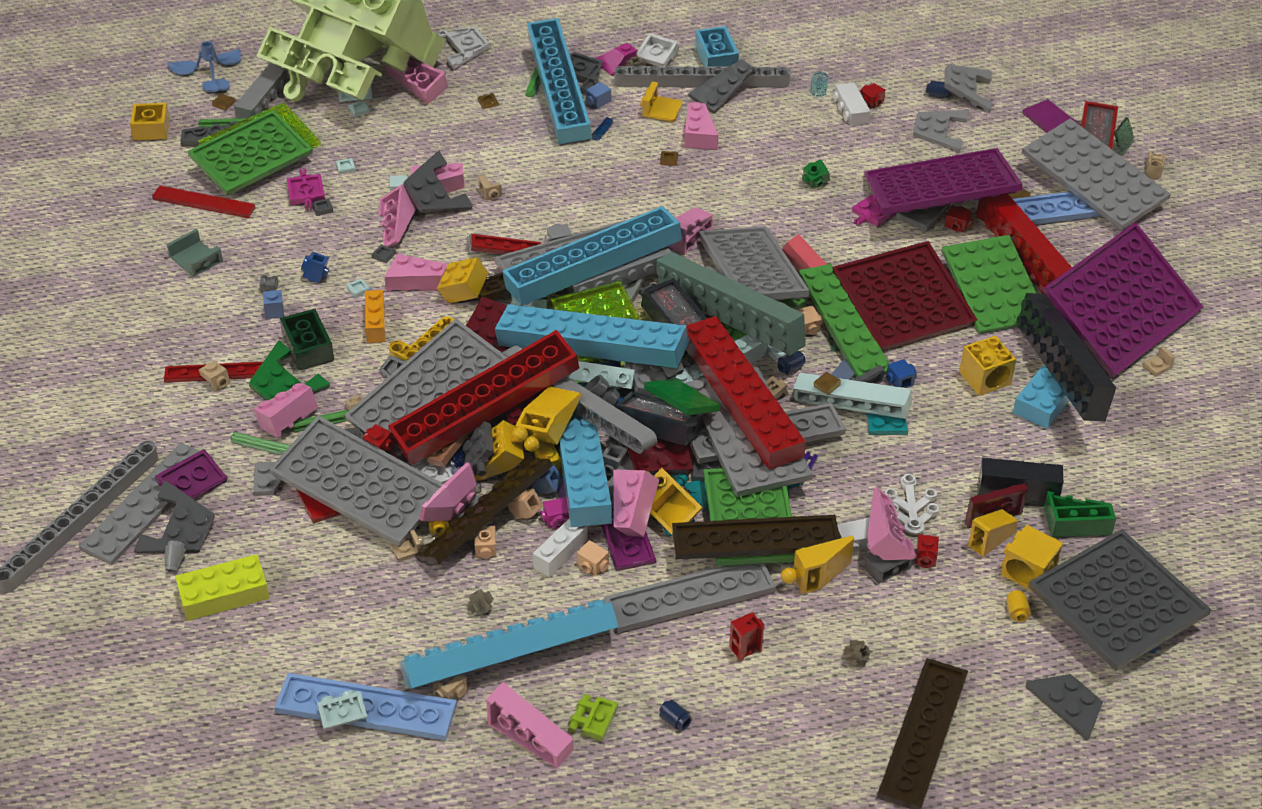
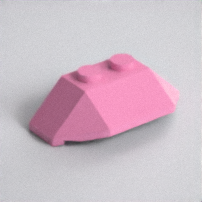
(451, 496)

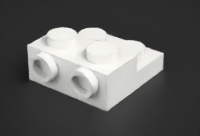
(657, 50)

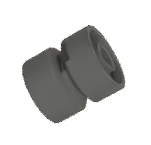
(601, 388)

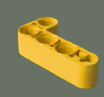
(405, 351)

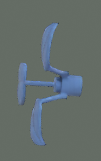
(209, 54)

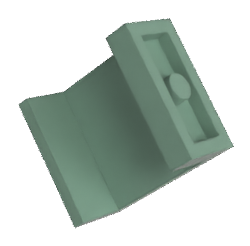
(193, 254)

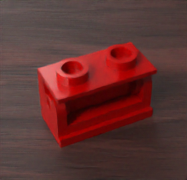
(746, 635)

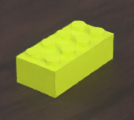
(222, 587)

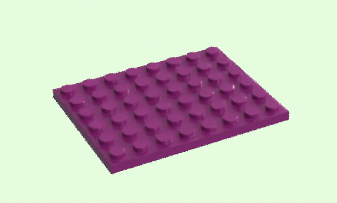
(942, 181)
(1123, 299)

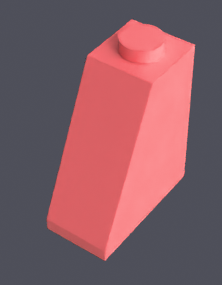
(801, 254)

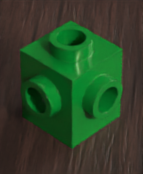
(815, 174)

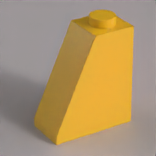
(991, 531)

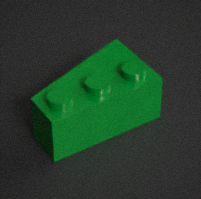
(1078, 518)

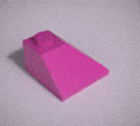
(617, 57)

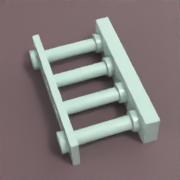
(616, 376)

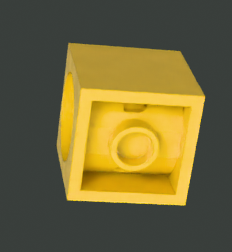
(987, 365)
(1030, 555)

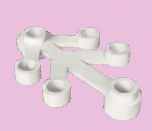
(911, 507)

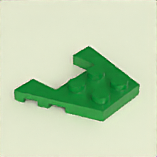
(273, 378)

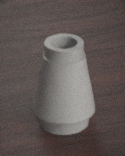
(173, 555)

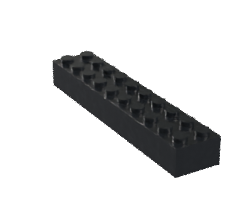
(1066, 357)

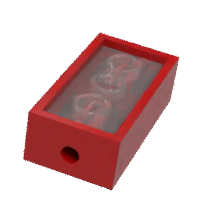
(1100, 121)

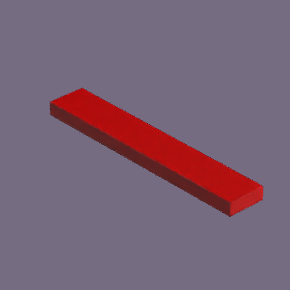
(204, 201)
(190, 373)

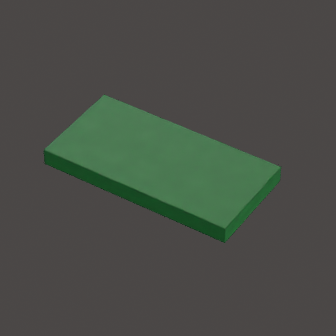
(682, 396)

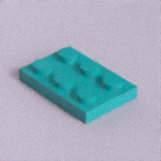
(886, 425)

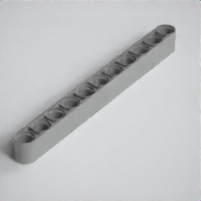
(695, 76)
(605, 415)
(77, 516)

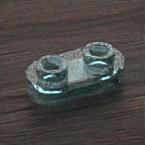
(819, 84)

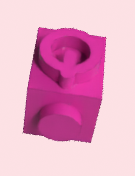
(555, 513)

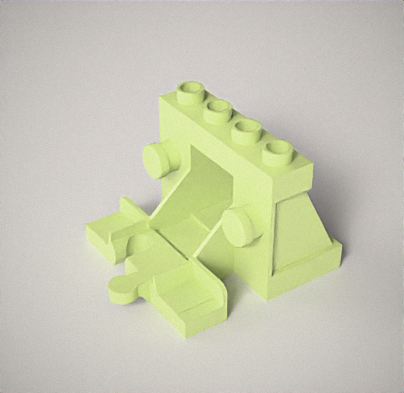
(346, 34)

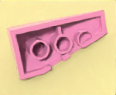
(397, 211)
(885, 530)

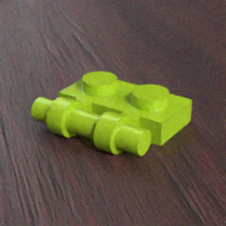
(598, 720)

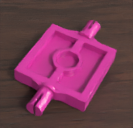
(305, 189)
(869, 212)

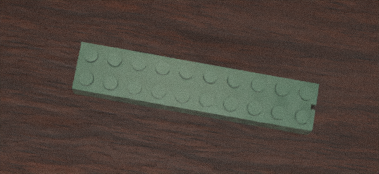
(736, 304)

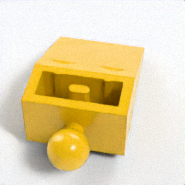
(548, 416)
(507, 449)
(672, 502)
(819, 564)

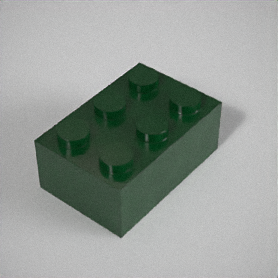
(307, 339)

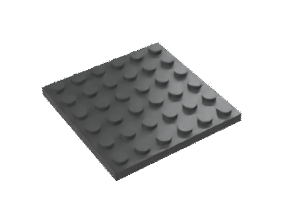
(1119, 599)

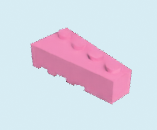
(420, 79)
(527, 725)

